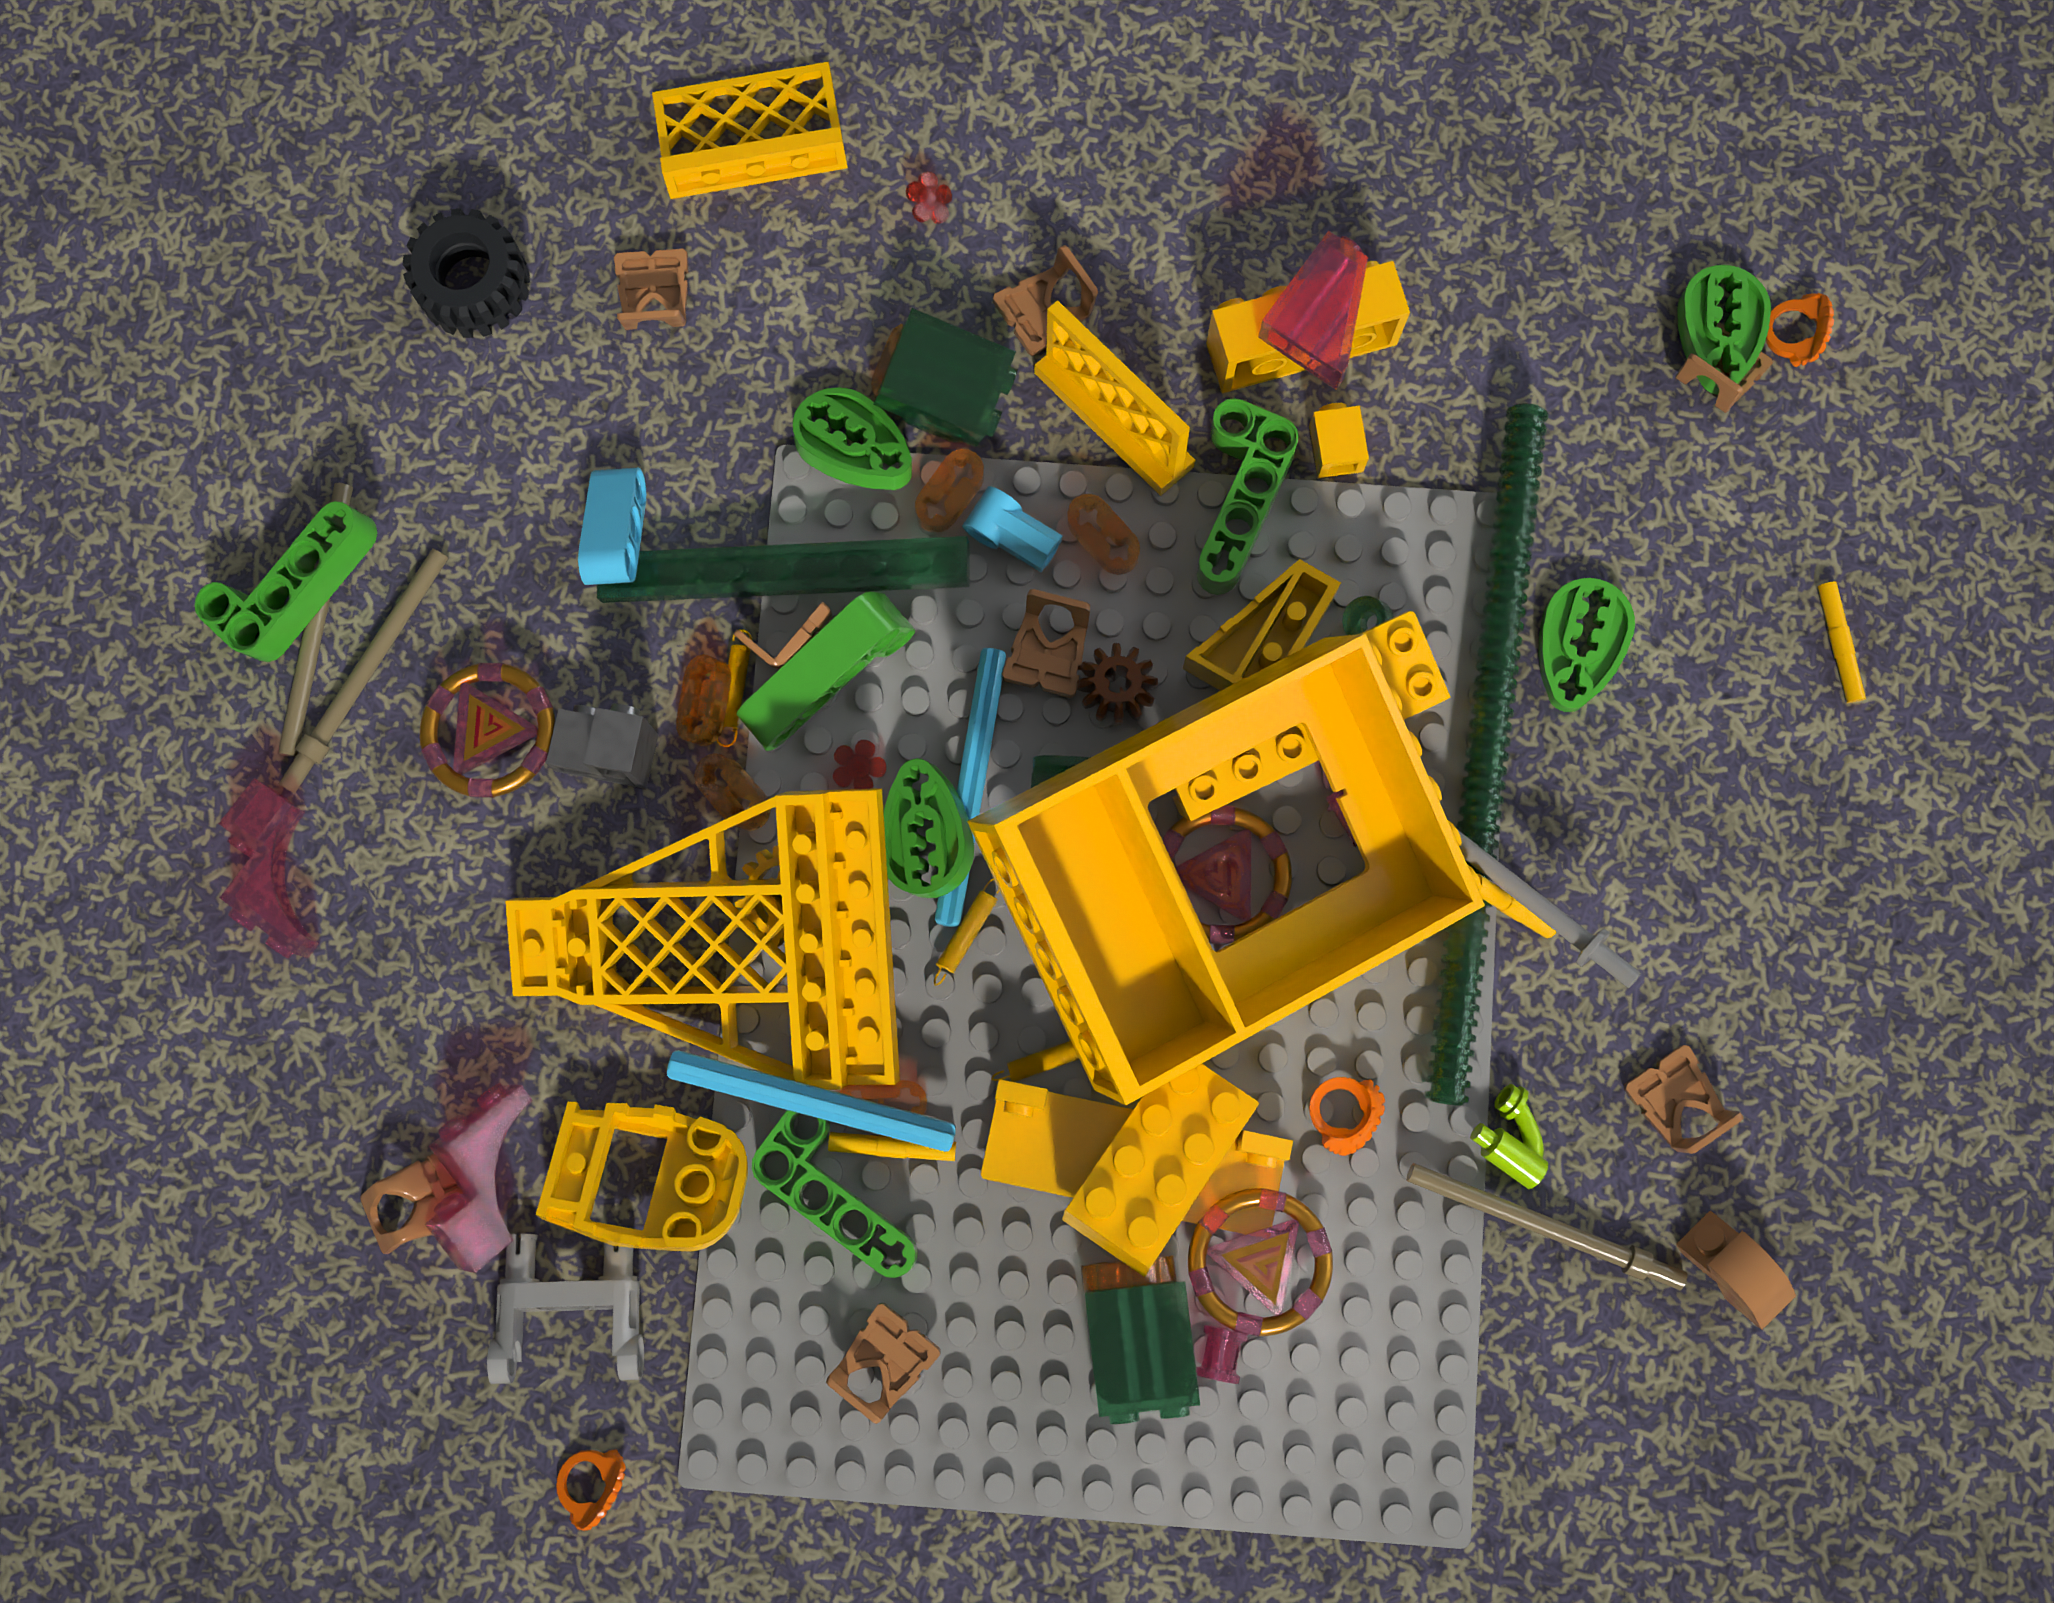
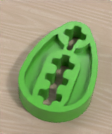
(1747, 322)
(854, 463)
(1560, 627)
(950, 832)

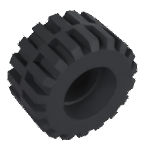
(446, 244)

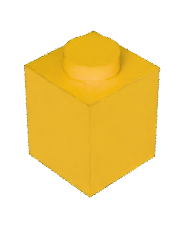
(1338, 440)

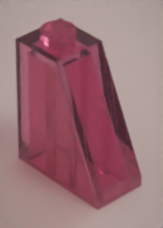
(1319, 310)

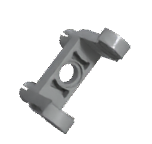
(524, 1293)

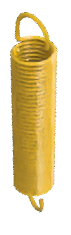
(738, 666)
(966, 932)
(1040, 1062)

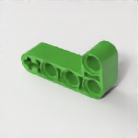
(1240, 501)
(293, 576)
(821, 668)
(839, 1201)

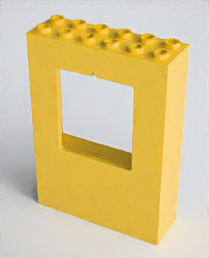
(1117, 925)

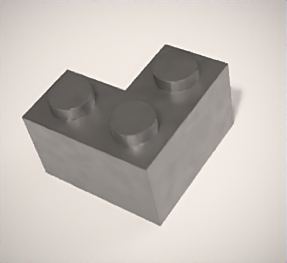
(603, 744)

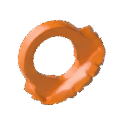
(1815, 307)
(1345, 1140)
(612, 1469)

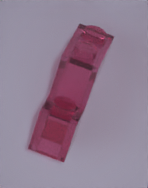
(262, 829)
(469, 1146)

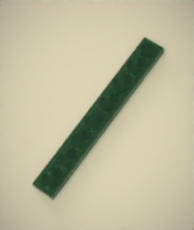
(795, 569)

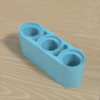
(612, 526)

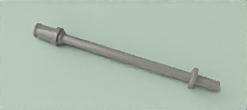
(1590, 946)

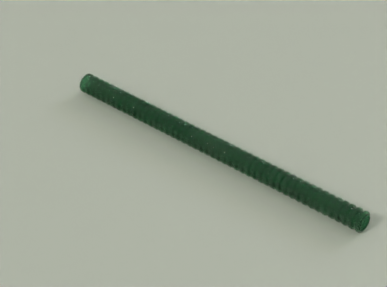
(1489, 739)

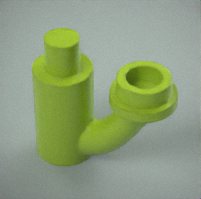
(1517, 1159)

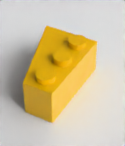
(1266, 629)

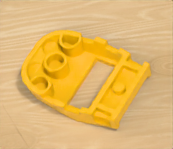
(695, 1187)

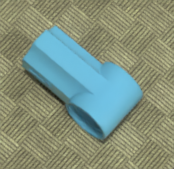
(1001, 523)

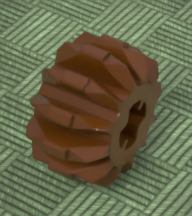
(1098, 684)

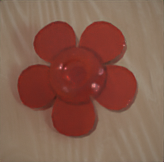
(930, 198)
(858, 765)

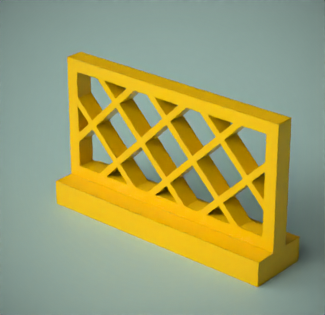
(753, 157)
(1114, 401)

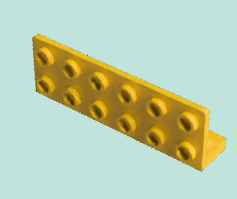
(1406, 667)
(1057, 1139)

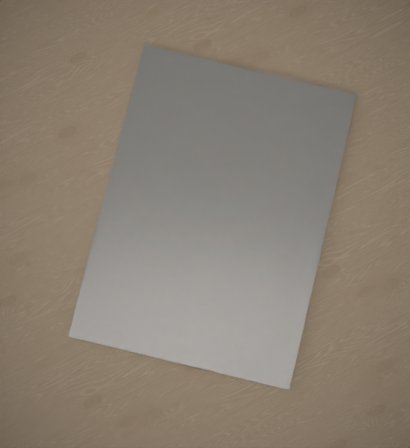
(1336, 1425)

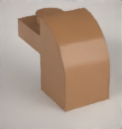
(1739, 1267)

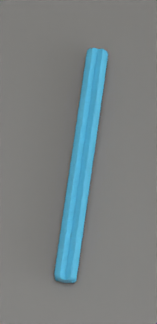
(975, 763)
(811, 1100)

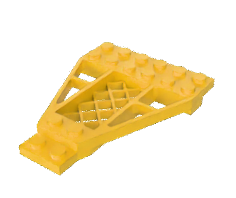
(833, 939)

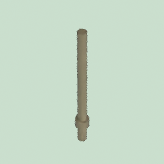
(307, 661)
(314, 747)
(1634, 1261)

